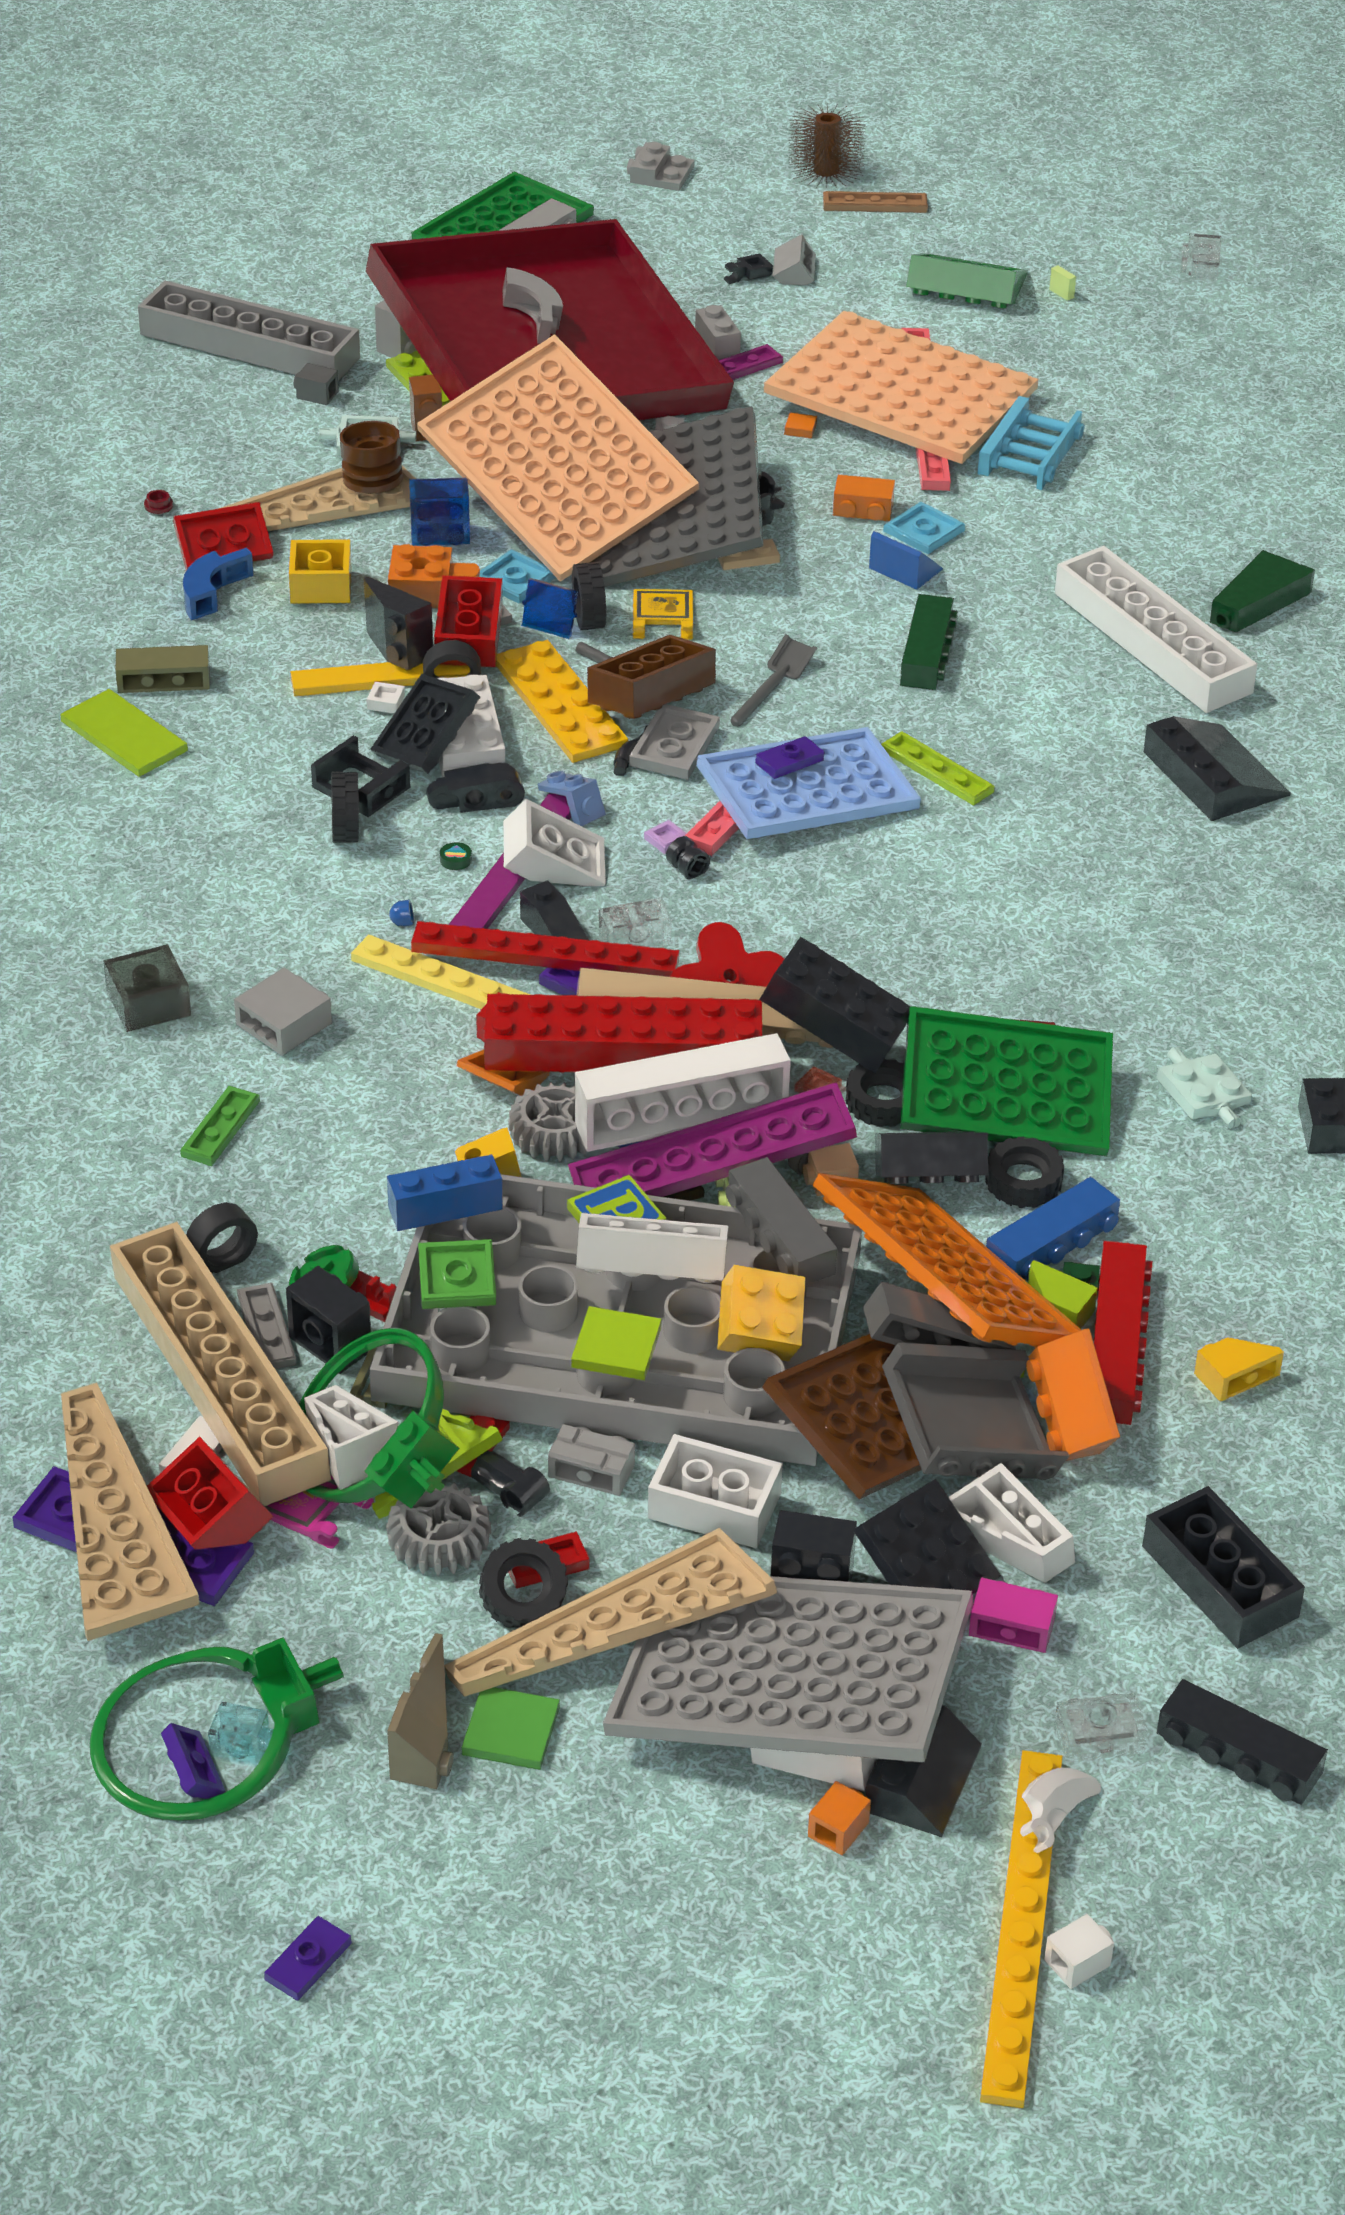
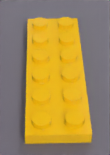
(560, 701)

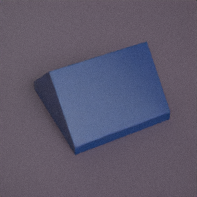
(901, 561)

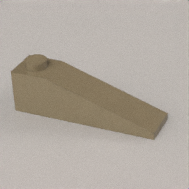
(419, 1725)

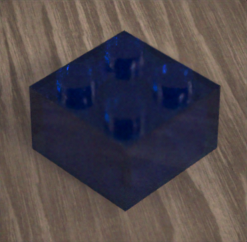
(439, 511)

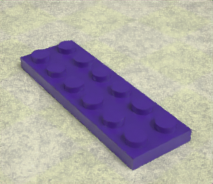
(50, 1517)

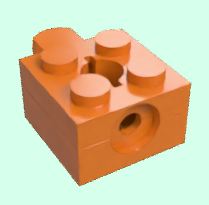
(421, 568)

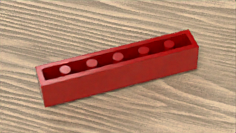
(1120, 1324)

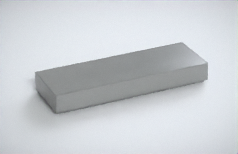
(267, 1324)

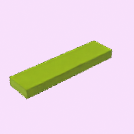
(938, 768)

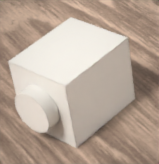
(1079, 1951)

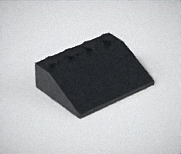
(1210, 766)

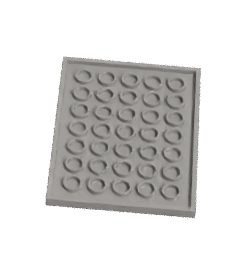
(801, 1672)

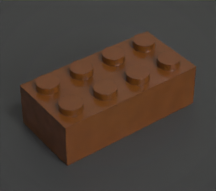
(651, 676)

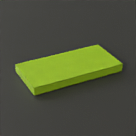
(124, 732)

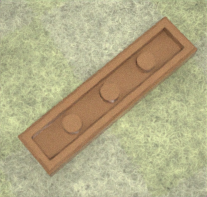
(875, 201)

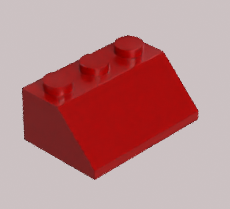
(207, 1499)

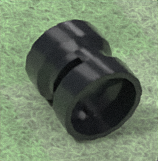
(687, 857)

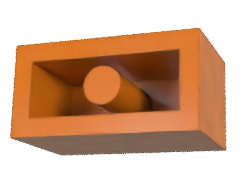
(863, 497)

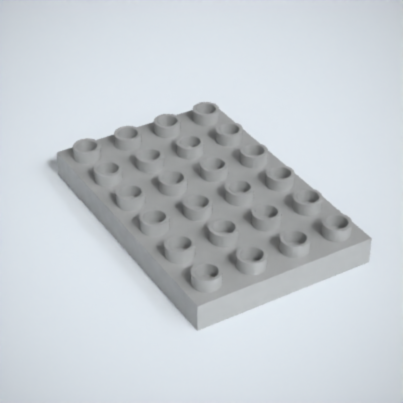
(517, 1354)

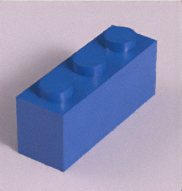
(444, 1192)

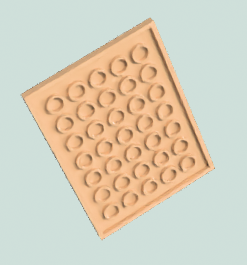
(901, 386)
(557, 457)

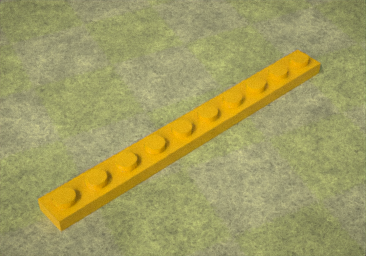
(1018, 1951)

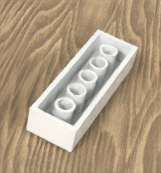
(678, 1090)

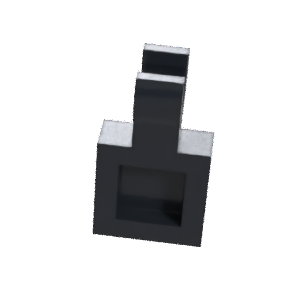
(750, 266)

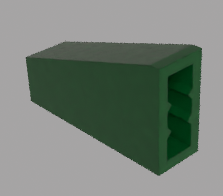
(1261, 590)

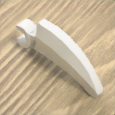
(1052, 1798)

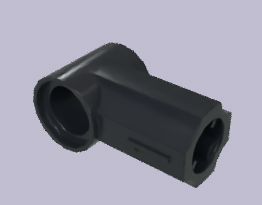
(515, 1486)

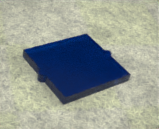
(549, 608)

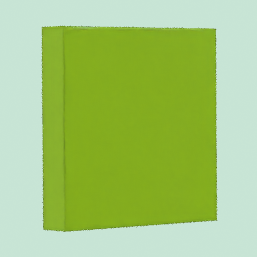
(616, 1343)

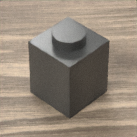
(316, 384)

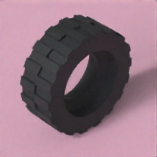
(591, 598)
(345, 807)
(871, 1109)
(1026, 1152)
(516, 1554)

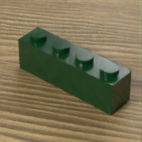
(928, 642)

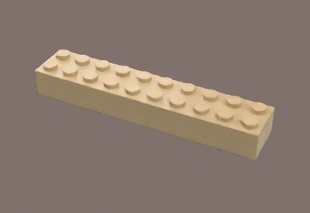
(220, 1364)

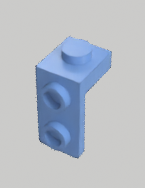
(581, 795)

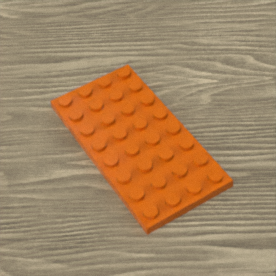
(947, 1261)

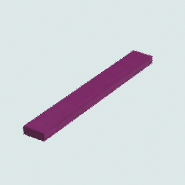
(500, 883)

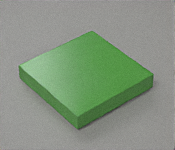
(457, 1274)
(511, 1727)

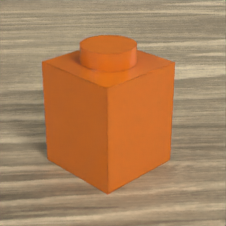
(839, 1817)

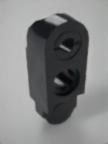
(477, 788)

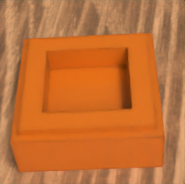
(800, 425)

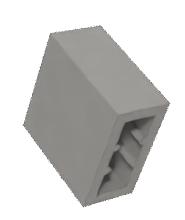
(283, 1011)

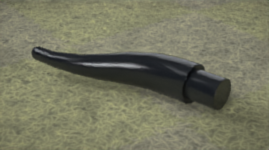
(621, 759)

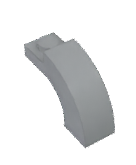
(535, 298)

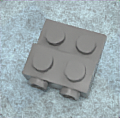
(657, 168)

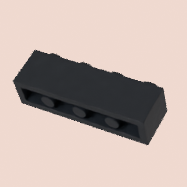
(1241, 1742)

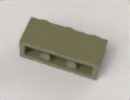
(162, 669)

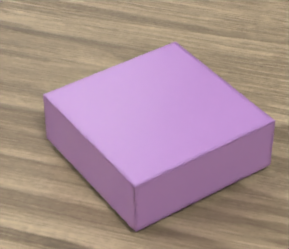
(663, 835)

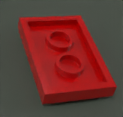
(223, 532)

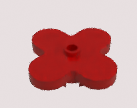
(724, 959)

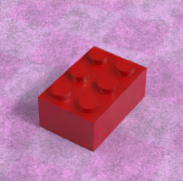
(470, 614)

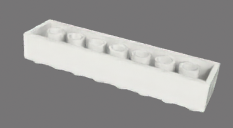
(1155, 629)

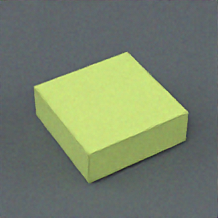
(1062, 282)

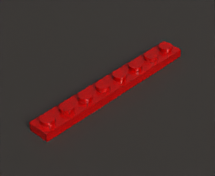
(541, 950)

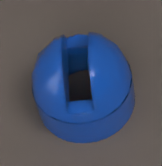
(402, 913)

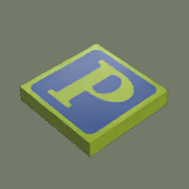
(615, 1198)

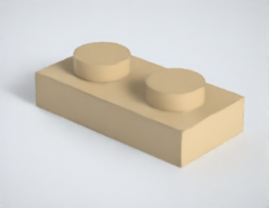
(759, 556)

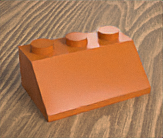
(1073, 1396)

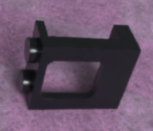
(374, 795)

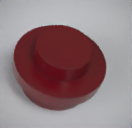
(158, 502)

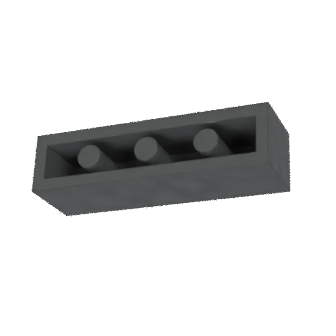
(781, 1221)
(917, 1318)

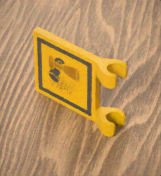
(662, 608)

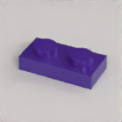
(192, 1762)

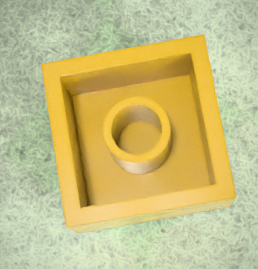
(320, 571)
(761, 1311)

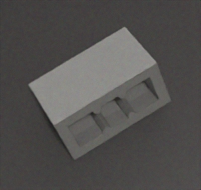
(794, 262)

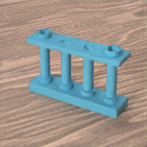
(1012, 429)

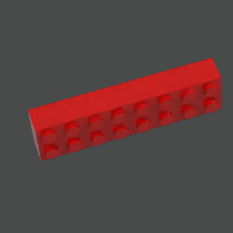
(604, 1031)

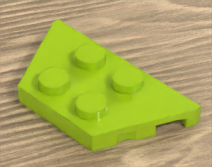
(466, 1435)

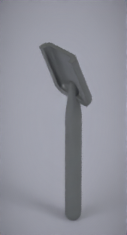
(788, 661)

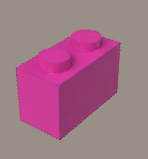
(1013, 1615)

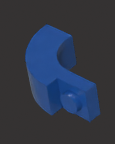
(210, 574)

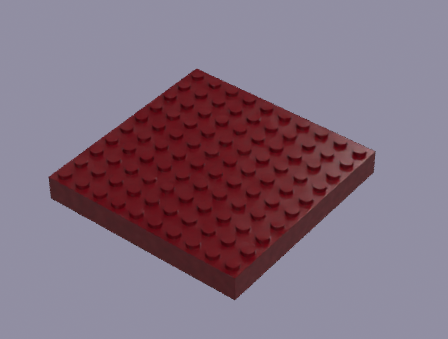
(611, 319)

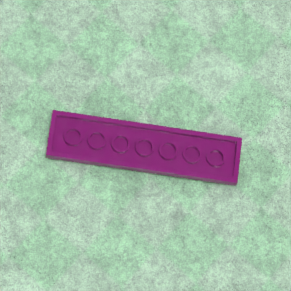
(715, 1147)

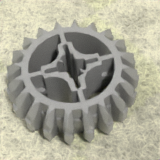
(554, 1127)
(440, 1530)

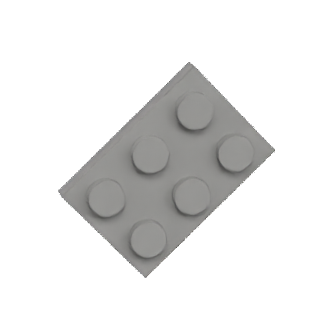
(674, 741)

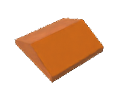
(510, 1080)

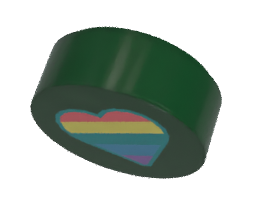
(455, 856)

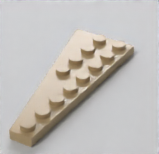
(324, 500)
(122, 1544)
(662, 1595)

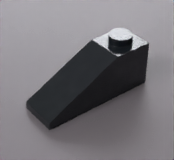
(548, 912)

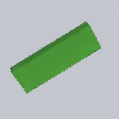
(220, 1125)

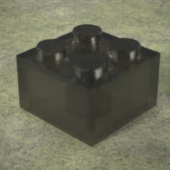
(147, 988)

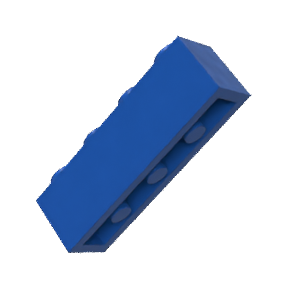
(1057, 1227)

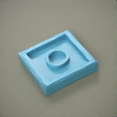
(924, 527)
(516, 571)

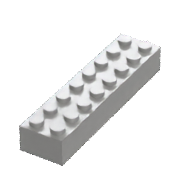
(246, 330)

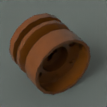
(371, 457)

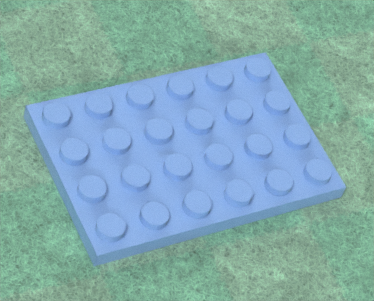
(849, 785)

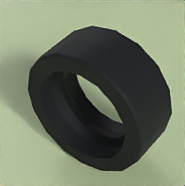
(450, 651)
(211, 1223)

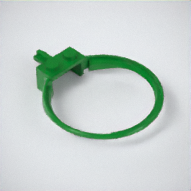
(416, 1451)
(285, 1693)

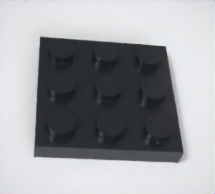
(425, 723)
(926, 1543)

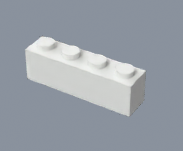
(651, 1247)

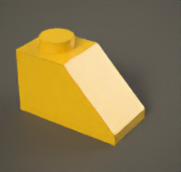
(1236, 1366)

